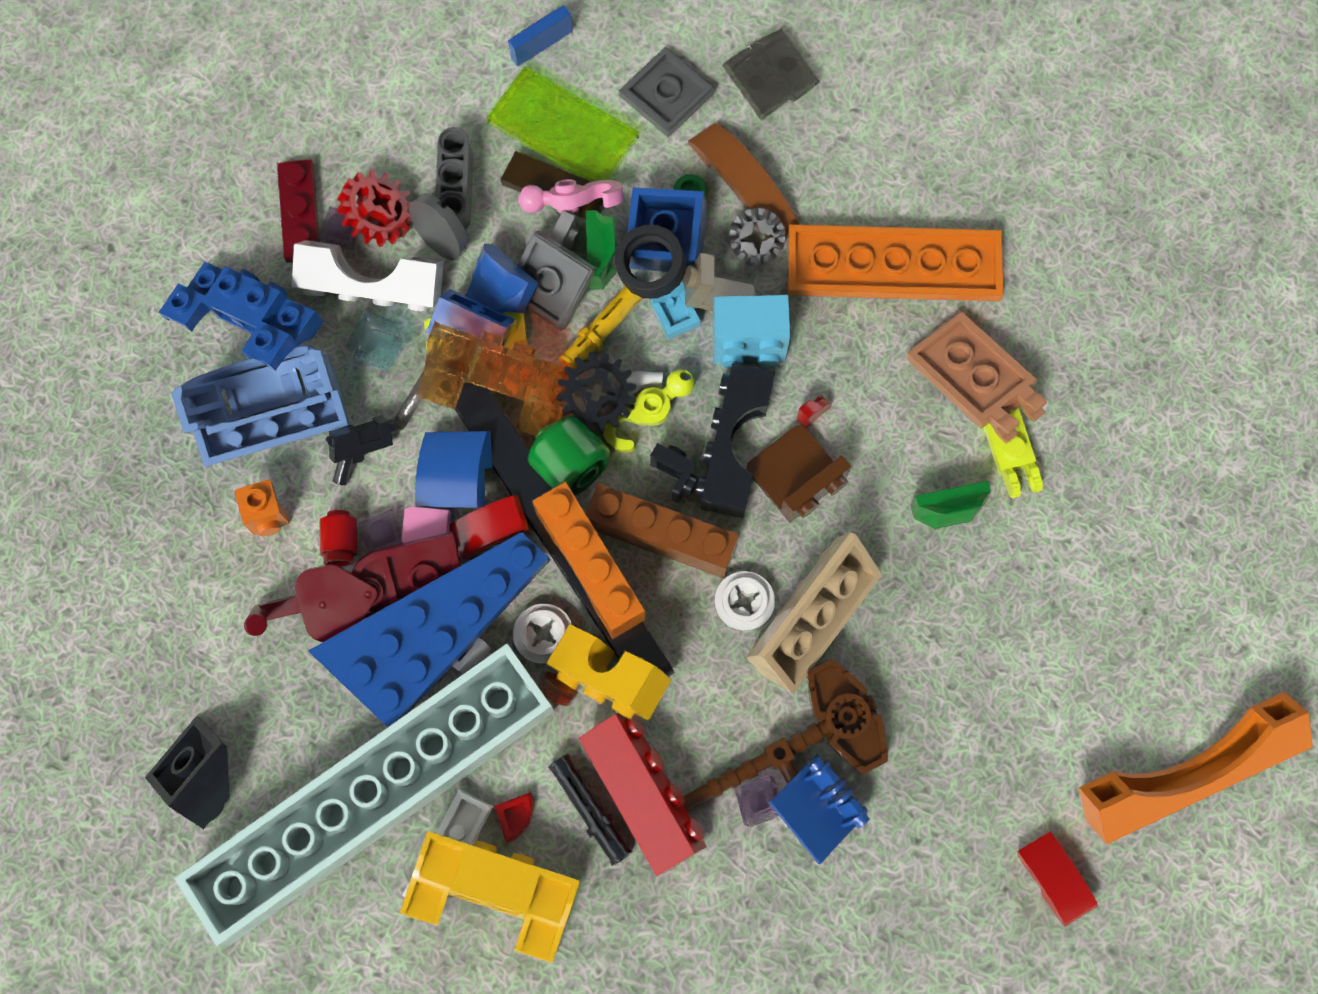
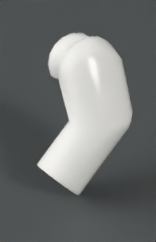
(644, 380)

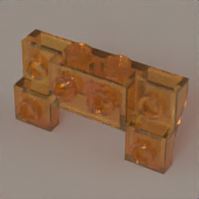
(483, 361)

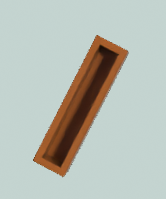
(661, 530)

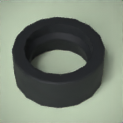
(641, 236)

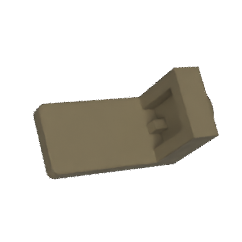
(703, 286)

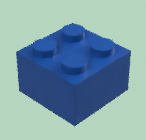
(676, 210)

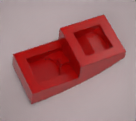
(488, 526)
(1058, 879)

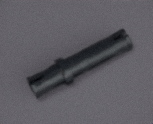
(616, 848)

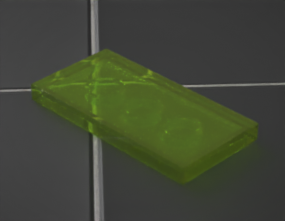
(562, 126)

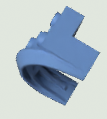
(258, 388)

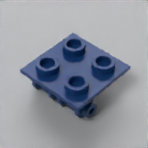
(819, 808)

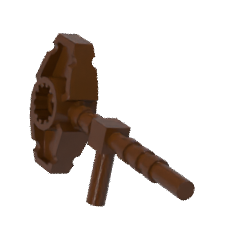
(843, 717)

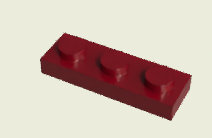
(297, 204)

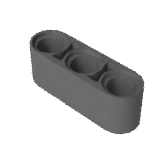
(451, 166)

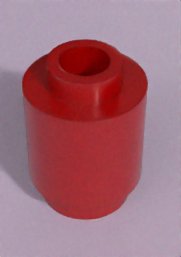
(338, 538)

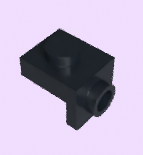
(674, 463)

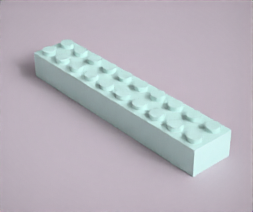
(363, 797)

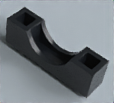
(727, 482)

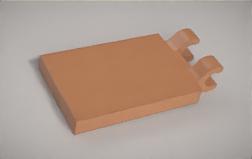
(978, 376)

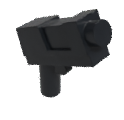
(351, 442)

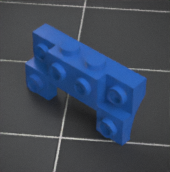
(248, 304)

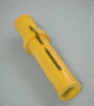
(592, 337)

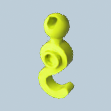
(651, 408)

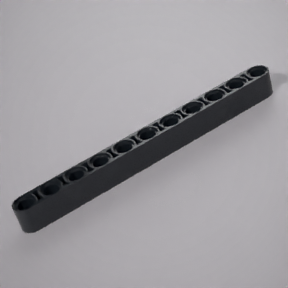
(511, 464)

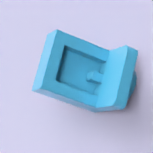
(673, 314)

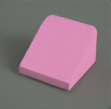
(424, 523)

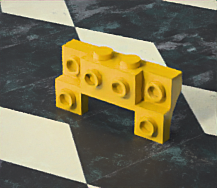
(493, 882)

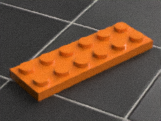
(895, 263)

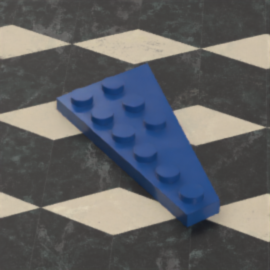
(413, 642)

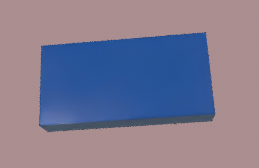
(540, 35)

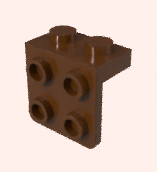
(798, 473)

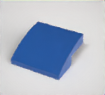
(453, 469)

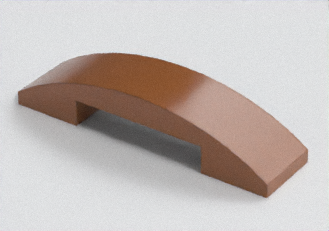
(741, 173)

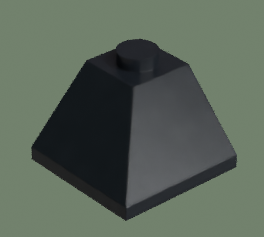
(194, 774)

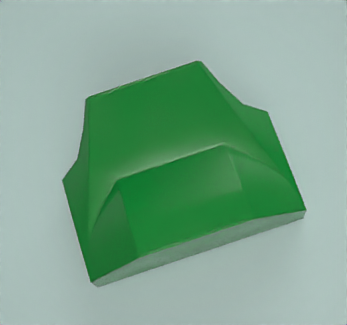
(600, 248)
(950, 505)

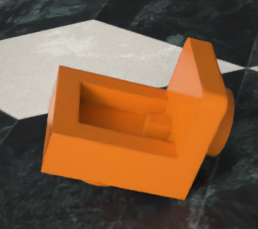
(260, 508)

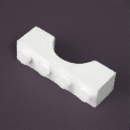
(323, 269)

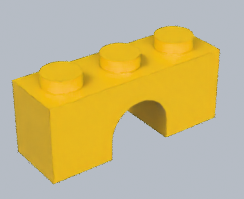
(631, 685)

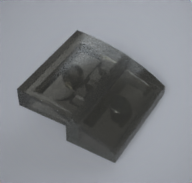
(770, 73)

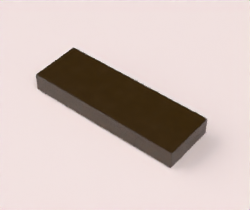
(530, 171)

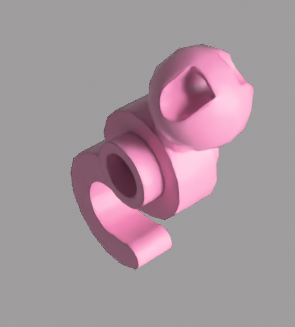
(569, 196)

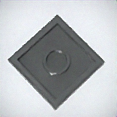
(666, 92)
(560, 279)

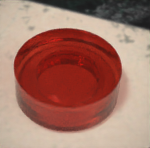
(555, 690)

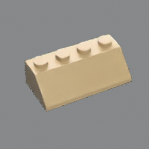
(815, 613)

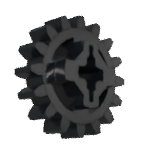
(613, 397)

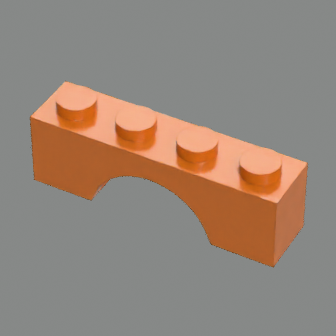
(589, 559)

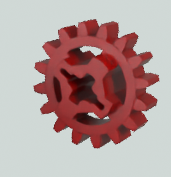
(376, 208)

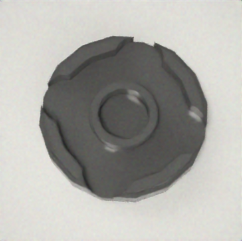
(438, 226)

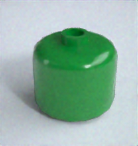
(569, 454)

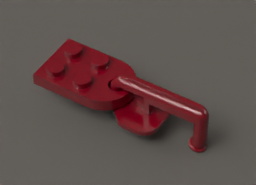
(337, 599)

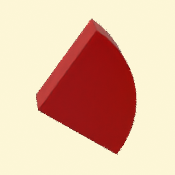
(812, 411)
(515, 816)

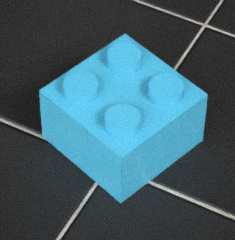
(750, 330)

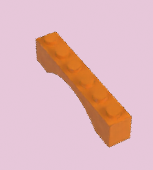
(1261, 739)

